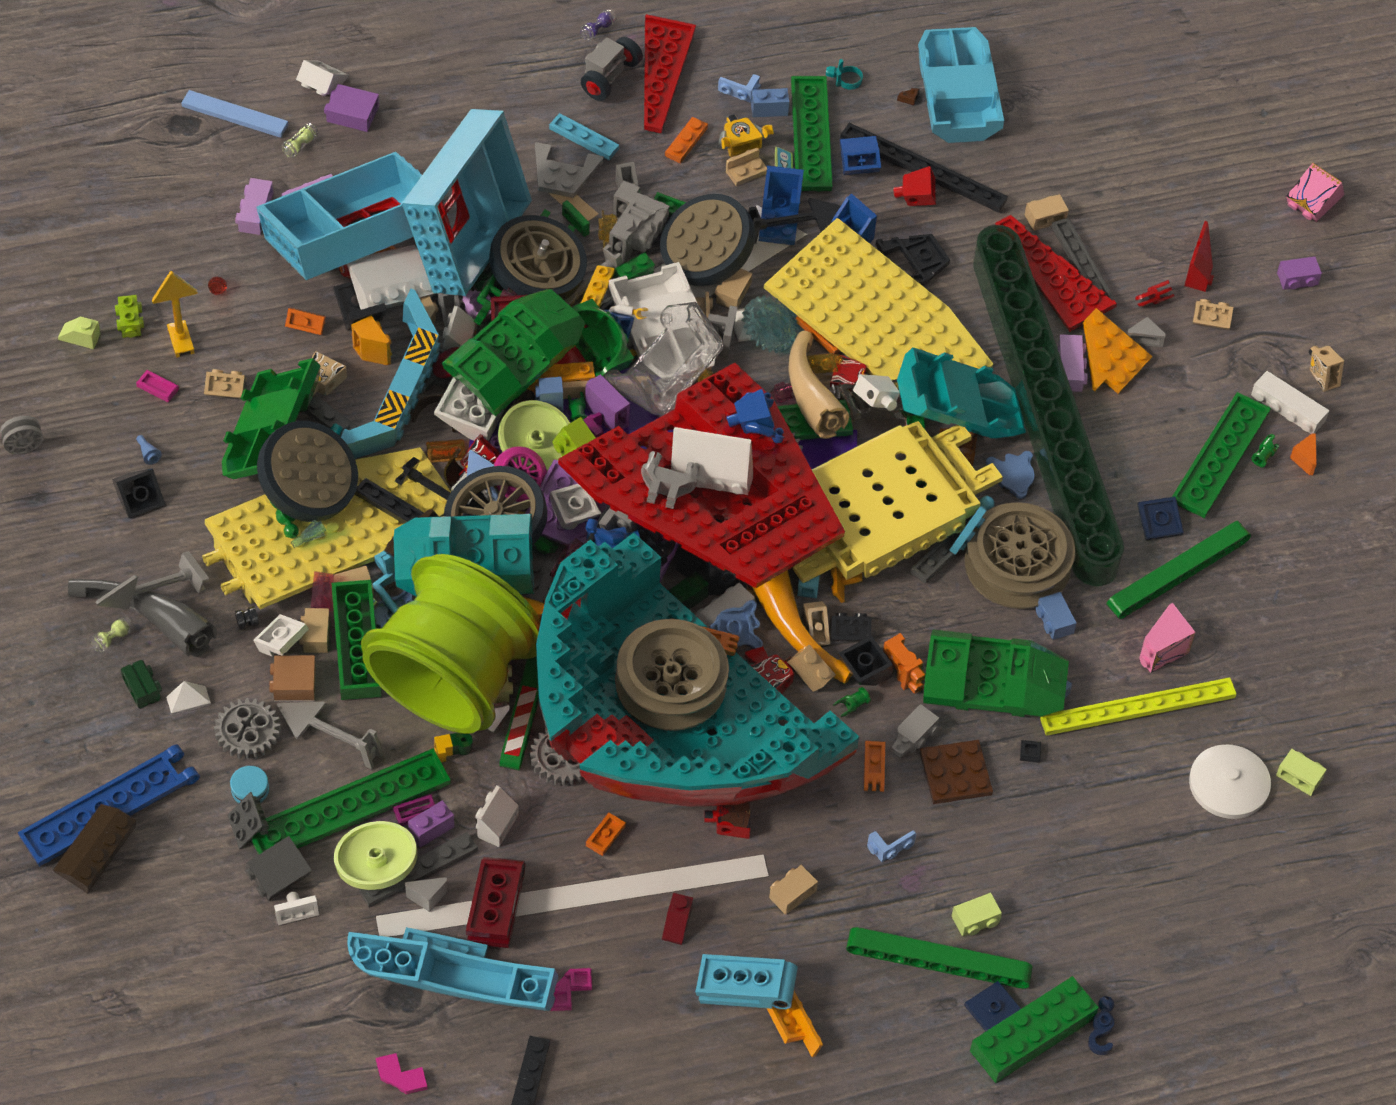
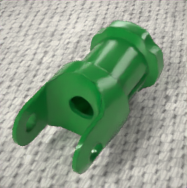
(577, 407)
(1266, 450)
(854, 700)

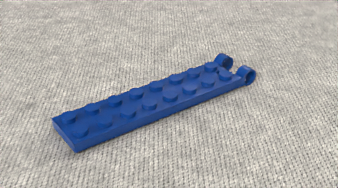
(127, 792)

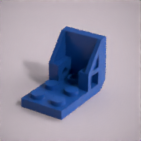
(781, 199)
(857, 217)

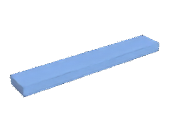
(234, 113)

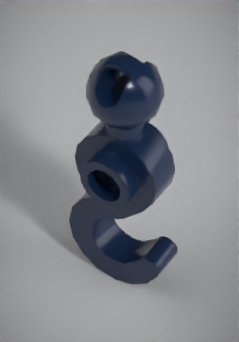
(1103, 1025)

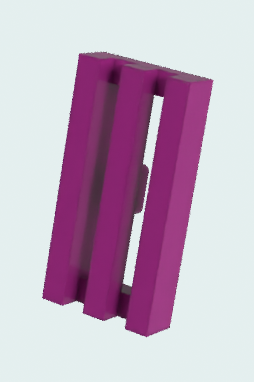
(404, 817)

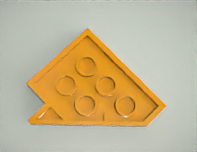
(1111, 353)

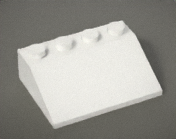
(389, 277)
(466, 412)
(722, 459)

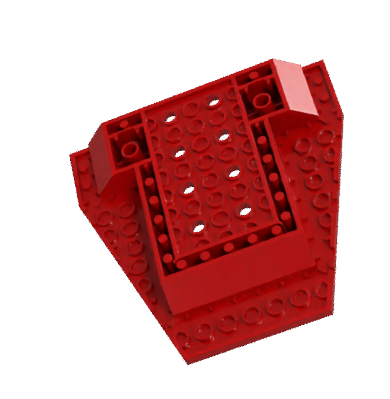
(756, 542)

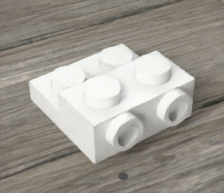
(280, 635)

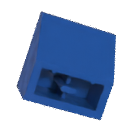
(860, 155)

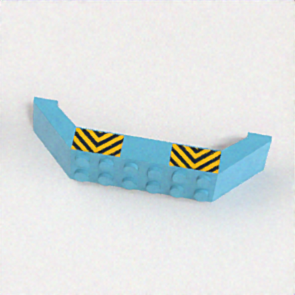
(405, 387)

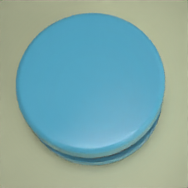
(248, 780)

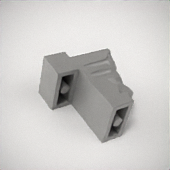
(638, 220)

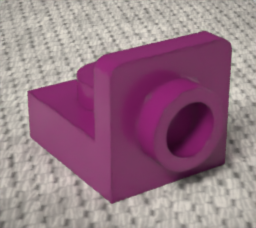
(594, 423)

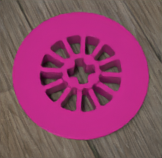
(528, 454)

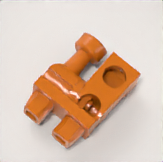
(906, 663)

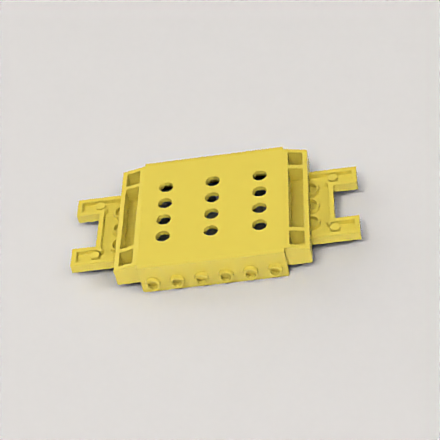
(924, 522)

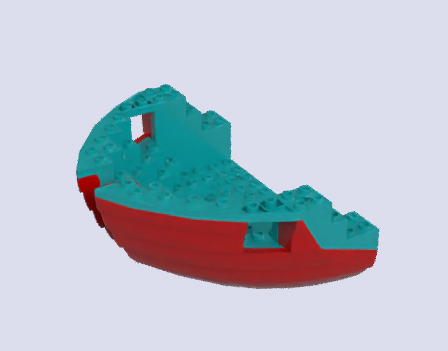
(585, 619)

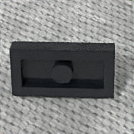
(663, 548)

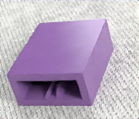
(352, 107)
(604, 398)

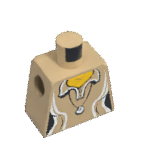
(1326, 367)
(331, 374)

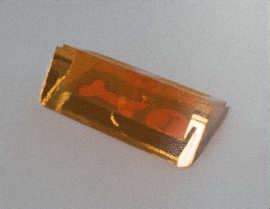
(442, 450)

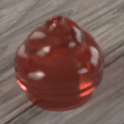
(217, 285)

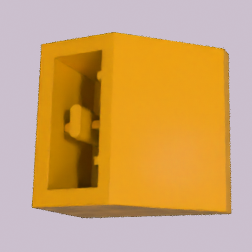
(371, 341)

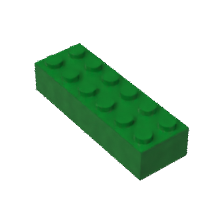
(353, 619)
(1033, 1029)

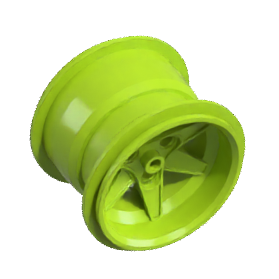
(452, 643)

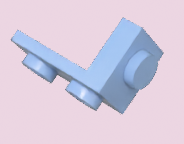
(738, 90)
(883, 851)

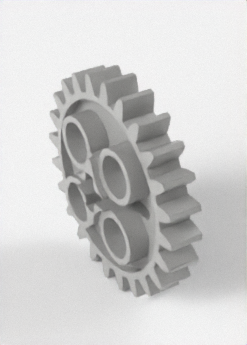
(232, 721)
(561, 771)

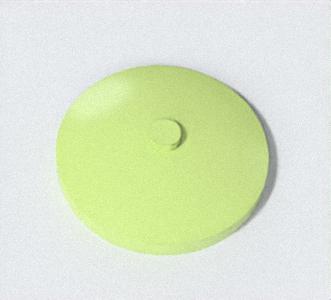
(532, 426)
(375, 855)

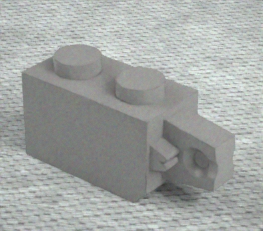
(914, 731)

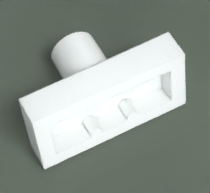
(296, 908)

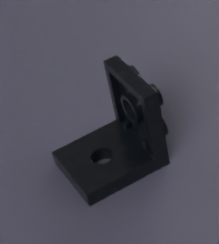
(351, 312)

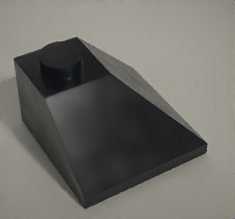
(138, 492)

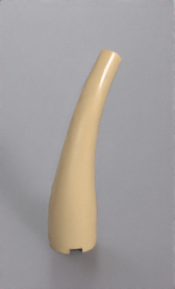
(815, 401)

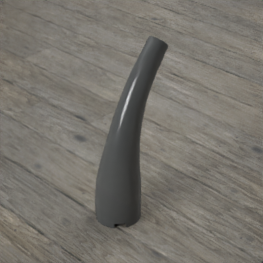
(174, 619)

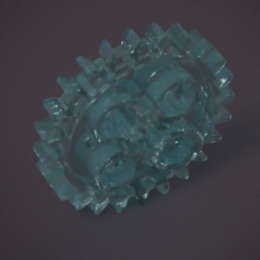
(769, 324)

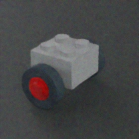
(607, 63)

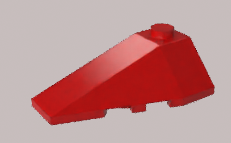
(1201, 264)

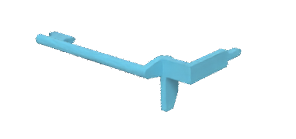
(386, 565)

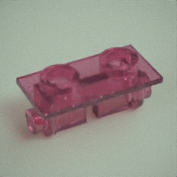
(782, 392)
(322, 590)

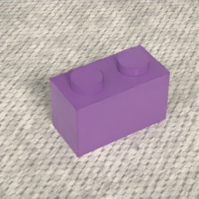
(1299, 273)
(431, 823)

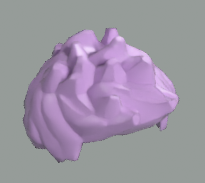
(473, 307)

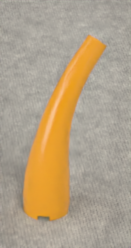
(780, 606)

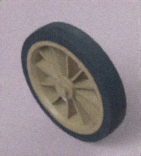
(498, 476)

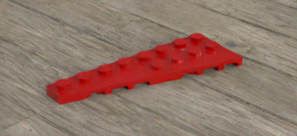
(665, 55)
(1060, 282)

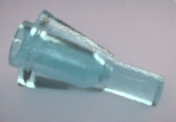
(312, 532)

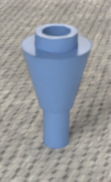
(150, 453)

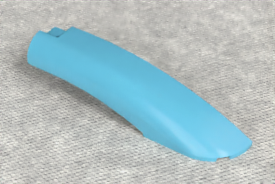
(453, 972)

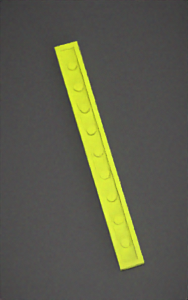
(1138, 706)

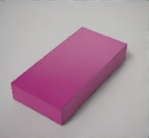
(157, 386)

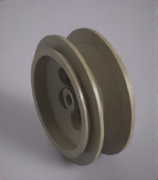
(1019, 577)
(671, 644)

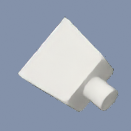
(877, 391)

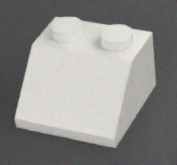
(320, 76)

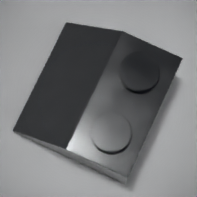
(867, 662)

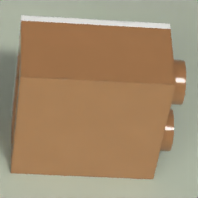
(293, 678)

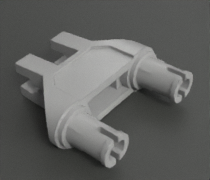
(667, 481)

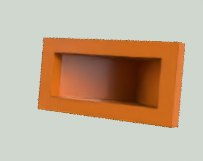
(1305, 454)

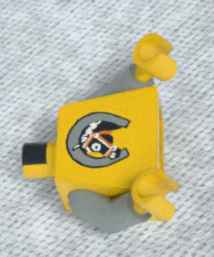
(742, 135)

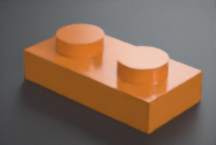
(305, 321)
(605, 834)

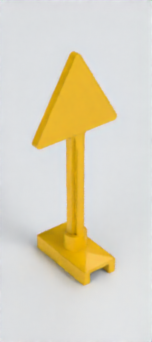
(173, 289)

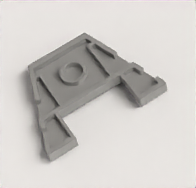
(561, 177)

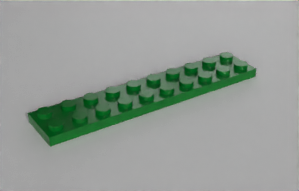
(355, 802)

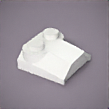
(573, 506)

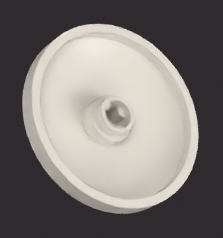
(1230, 781)

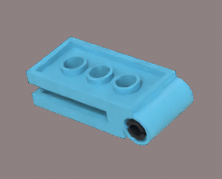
(746, 981)

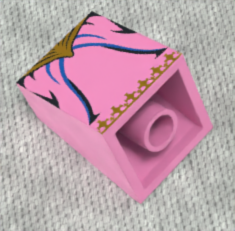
(1315, 193)
(1167, 640)

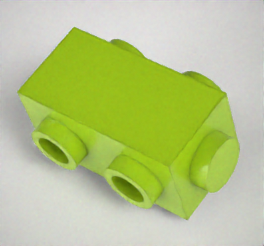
(129, 320)

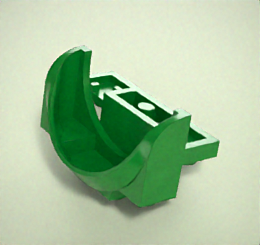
(603, 340)

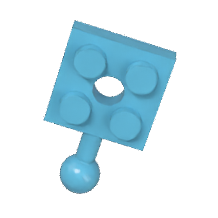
(976, 521)

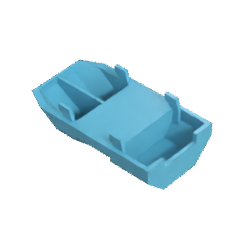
(960, 84)

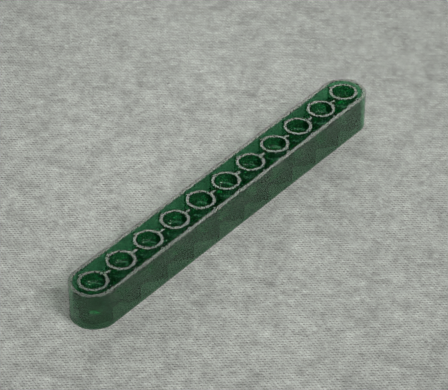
(1047, 404)

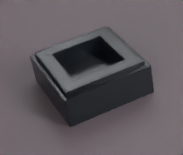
(1030, 751)

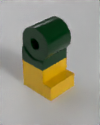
(452, 744)

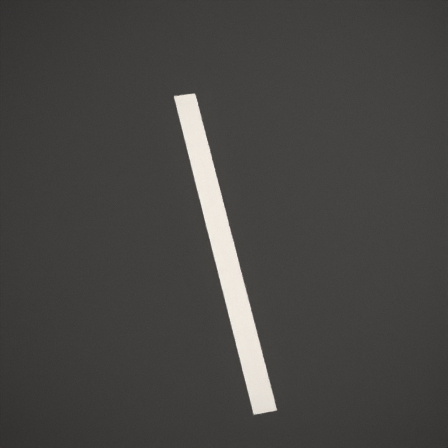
(584, 894)

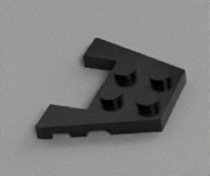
(921, 252)

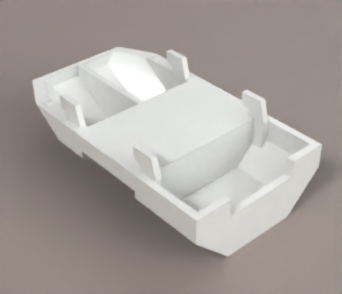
(654, 293)

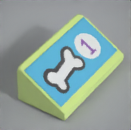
(783, 158)

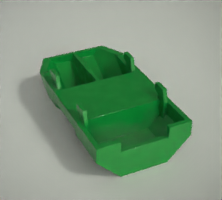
(516, 348)
(268, 406)
(994, 674)

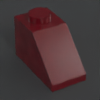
(677, 918)

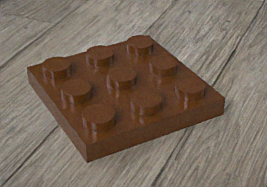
(956, 771)

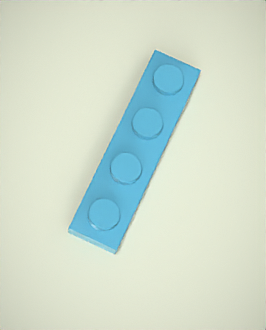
(584, 136)
(447, 942)

